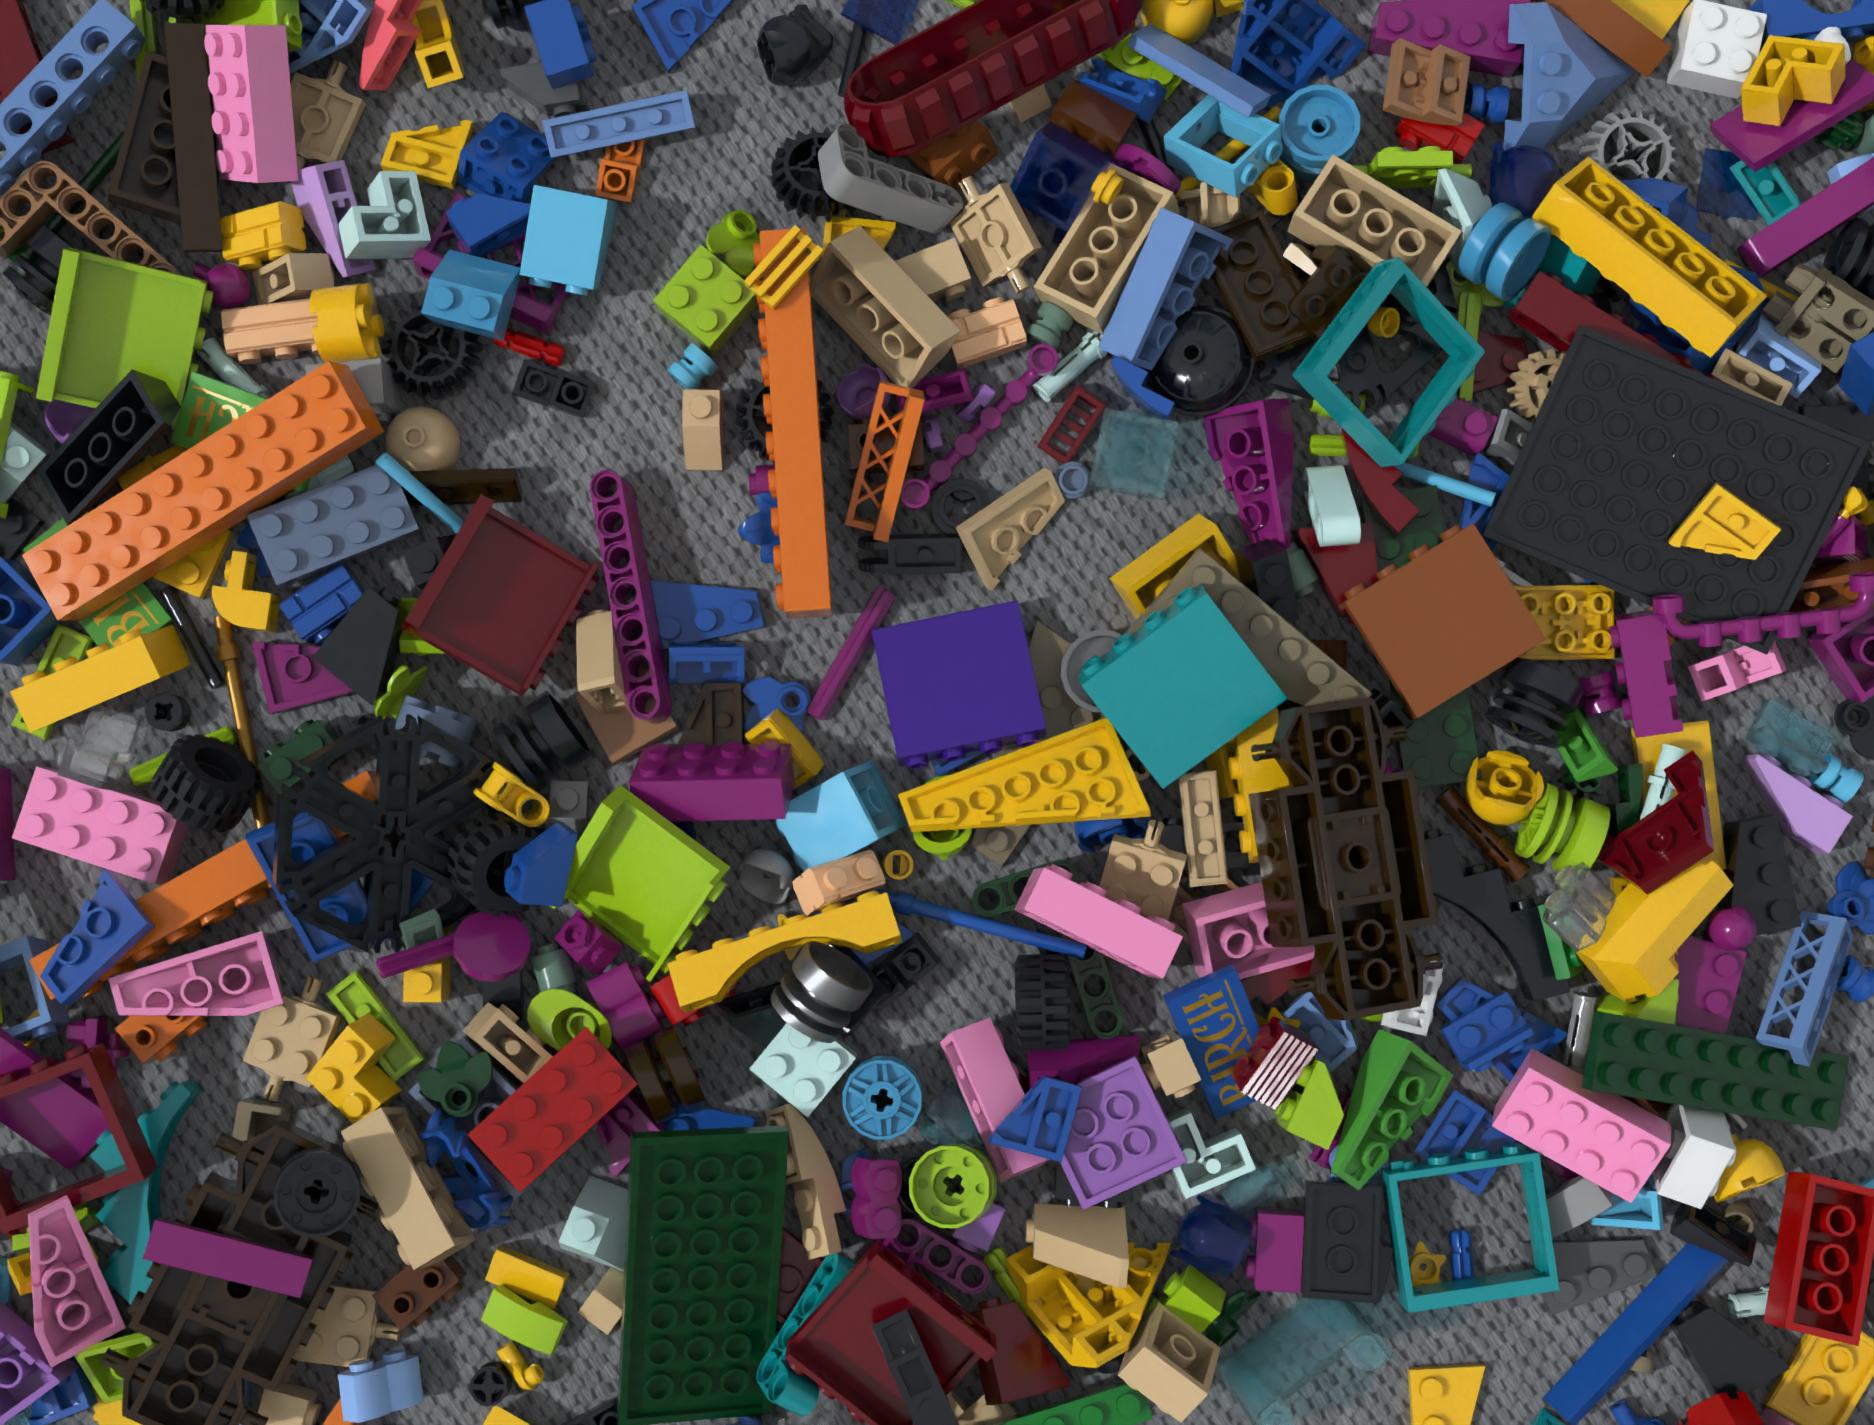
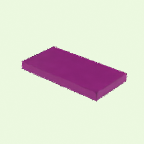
(1764, 143)
(53, 1115)

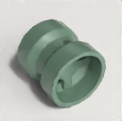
(1049, 327)

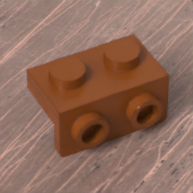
(956, 155)

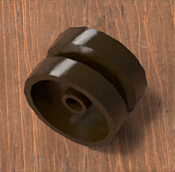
(663, 1075)

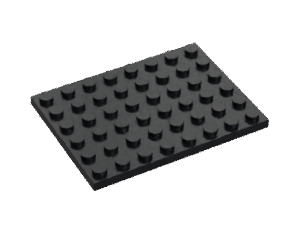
(1631, 453)

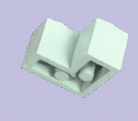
(391, 224)
(1210, 1160)

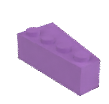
(23, 1366)

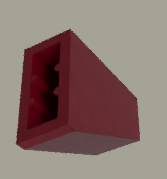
(1341, 566)
(1022, 1360)

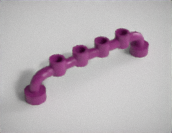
(1041, 362)
(1750, 628)

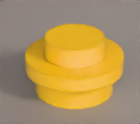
(1107, 186)

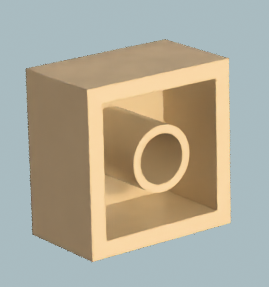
(1170, 1362)

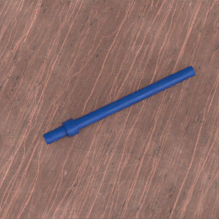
(906, 904)

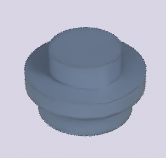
(1073, 479)

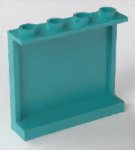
(1180, 685)

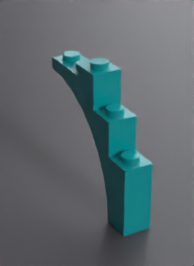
(133, 1209)

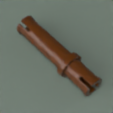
(1513, 866)

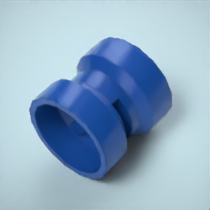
(1487, 103)

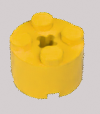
(346, 323)

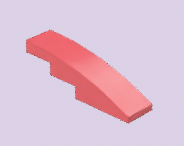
(387, 42)

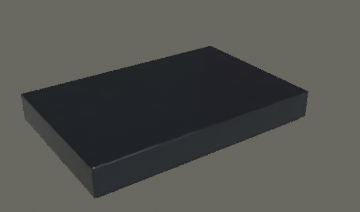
(1341, 1241)

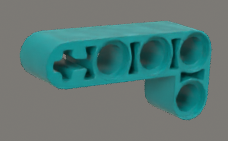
(774, 1374)

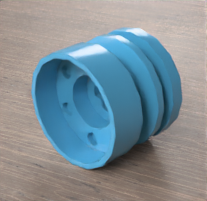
(867, 1079)

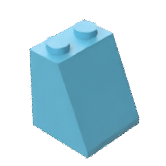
(567, 239)
(840, 817)

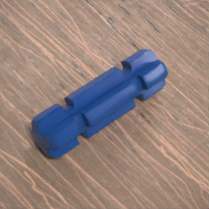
(1461, 1257)

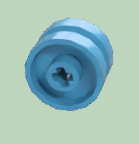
(1315, 126)
(1504, 251)

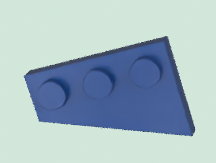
(677, 24)
(703, 612)
(101, 937)
(1464, 996)

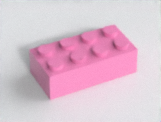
(251, 102)
(100, 827)
(1098, 922)
(1236, 931)
(1582, 1128)

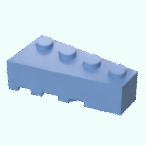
(1161, 287)

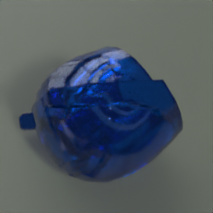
(1521, 176)
(1213, 1238)

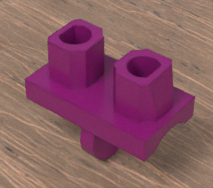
(94, 1032)

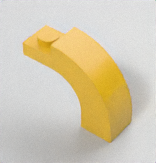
(437, 44)

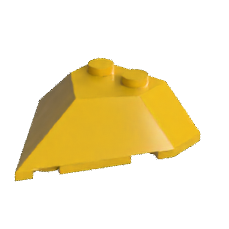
(1081, 1315)

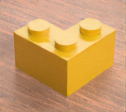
(1791, 71)
(349, 1070)

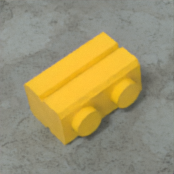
(262, 234)

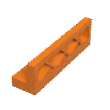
(898, 464)

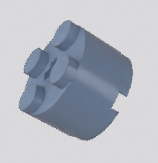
(448, 720)

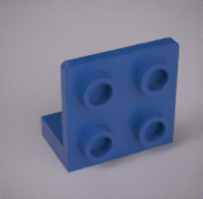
(504, 159)

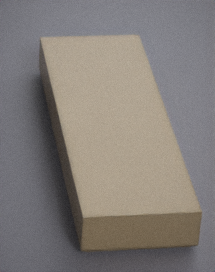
(1202, 828)

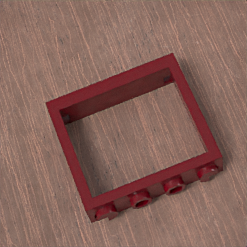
(117, 1113)

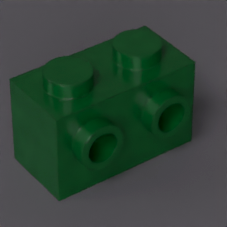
(283, 757)

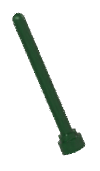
(88, 183)

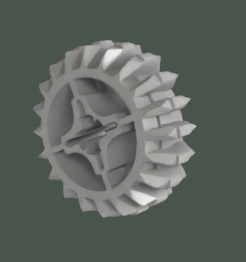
(1620, 131)

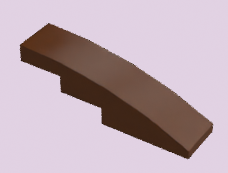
(1616, 32)

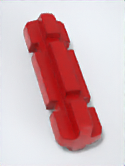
(532, 347)

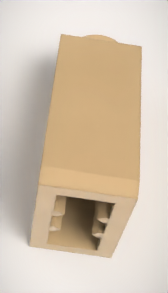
(598, 662)
(1082, 1241)

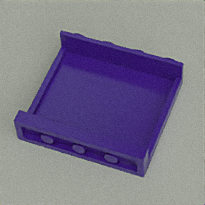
(959, 684)

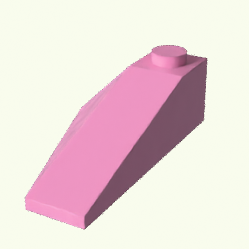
(214, 981)
(68, 1287)

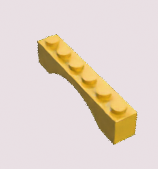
(709, 975)

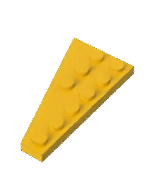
(1052, 781)

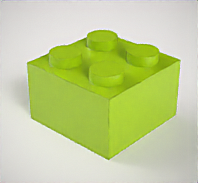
(706, 300)

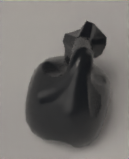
(793, 46)

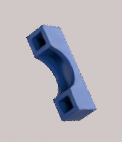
(1802, 21)

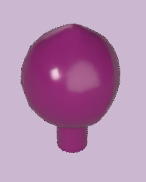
(227, 282)
(1731, 928)

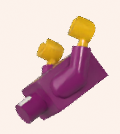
(1847, 535)

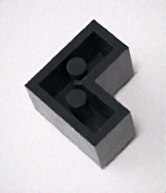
(1267, 573)

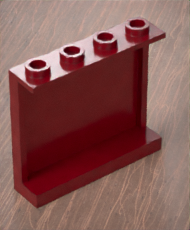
(501, 598)
(844, 1355)

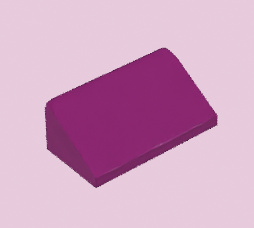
(942, 391)

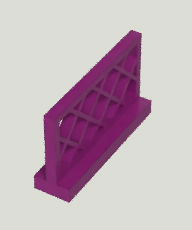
(525, 308)

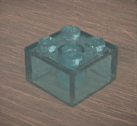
(1133, 454)

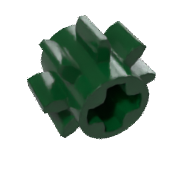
(1843, 133)
(1582, 791)

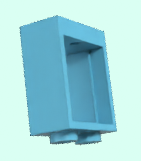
(1201, 124)

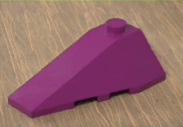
(1257, 461)

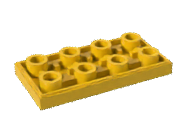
(1572, 620)
(1696, 738)

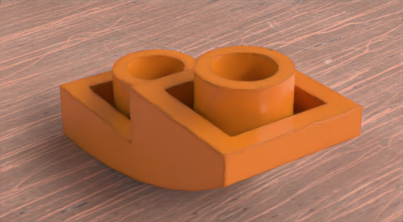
(620, 171)

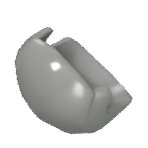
(766, 889)

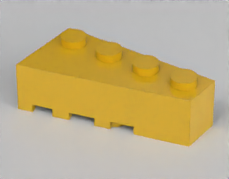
(100, 676)

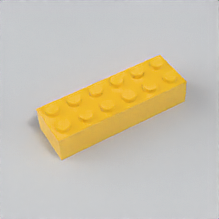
(1648, 256)

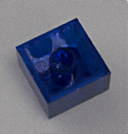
(1058, 175)

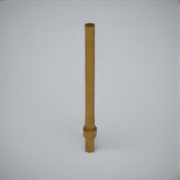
(228, 654)

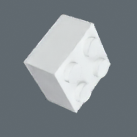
(1715, 47)
(1696, 1156)

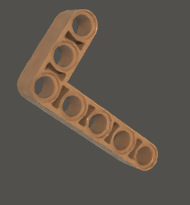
(60, 199)

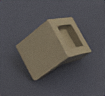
(258, 1114)

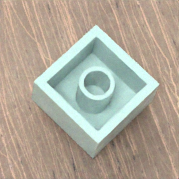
(802, 1067)

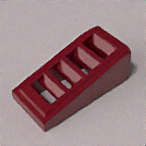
(1089, 398)

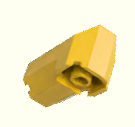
(1647, 930)

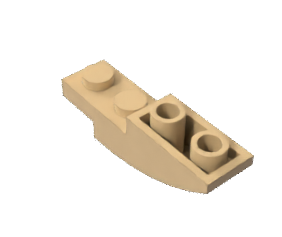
(813, 1182)

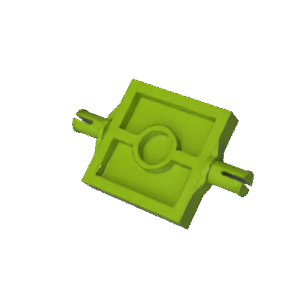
(1412, 168)

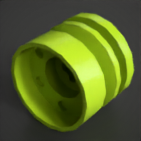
(1563, 830)
(931, 1185)

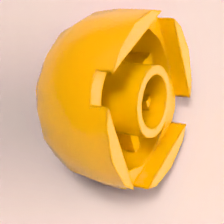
(1179, 18)
(1506, 789)
(1753, 1167)

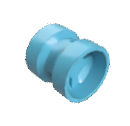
(692, 368)
(1837, 779)

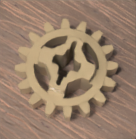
(1530, 387)

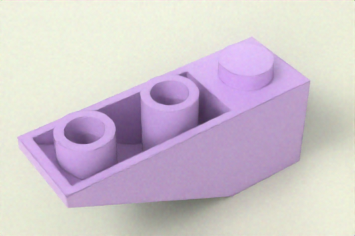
(1801, 812)

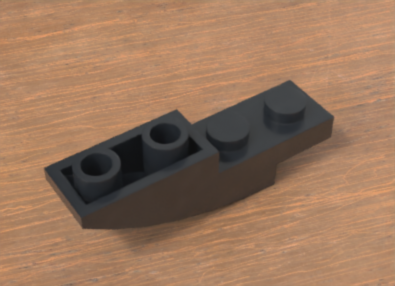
(913, 1371)

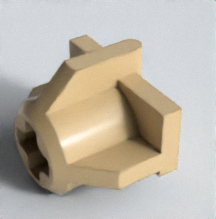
(1210, 206)

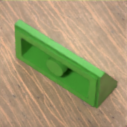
(1584, 749)

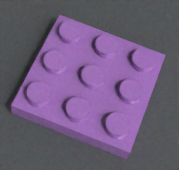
(1118, 1135)

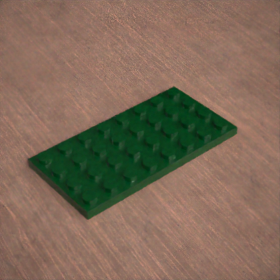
(700, 1272)

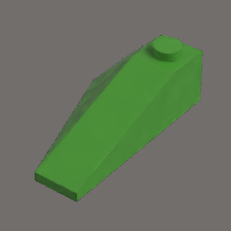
(1389, 1095)

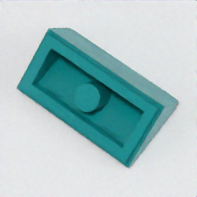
(1767, 190)

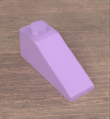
(325, 198)

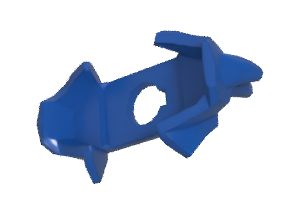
(485, 1201)

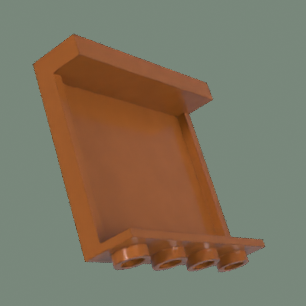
(1442, 619)

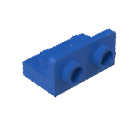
(1487, 1032)

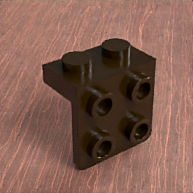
(1326, 289)

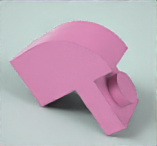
(1734, 670)

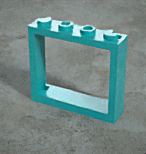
(1463, 353)
(1483, 1288)

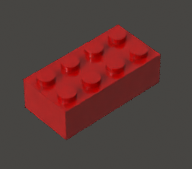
(553, 1109)
(1822, 1258)

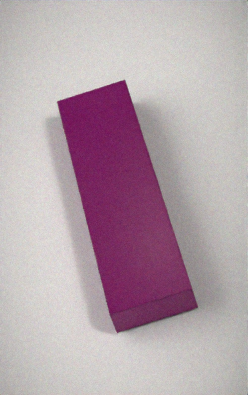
(227, 1257)

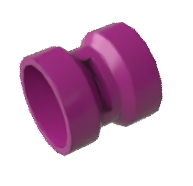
(1601, 685)

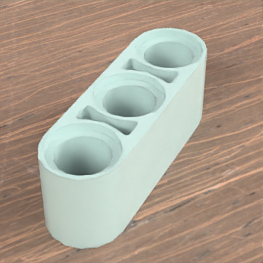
(1332, 506)

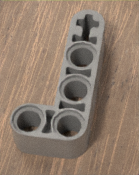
(883, 188)

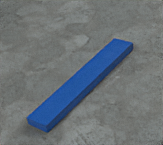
(1633, 1332)

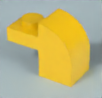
(239, 602)

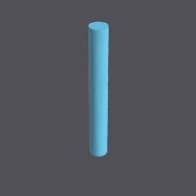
(1447, 484)
(419, 491)

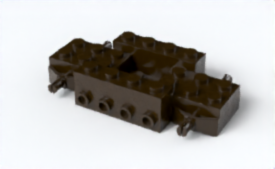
(1303, 842)
(203, 1329)

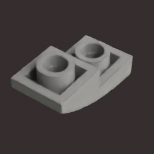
(1575, 1204)

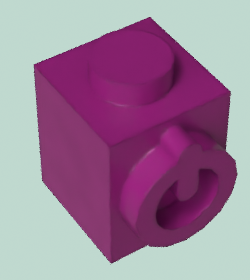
(588, 942)

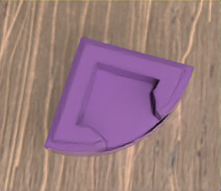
(982, 396)
(932, 435)

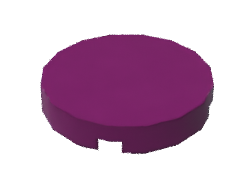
(1146, 166)
(491, 946)

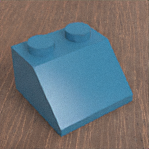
(472, 294)

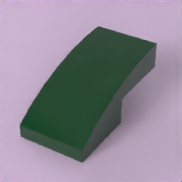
(1630, 791)

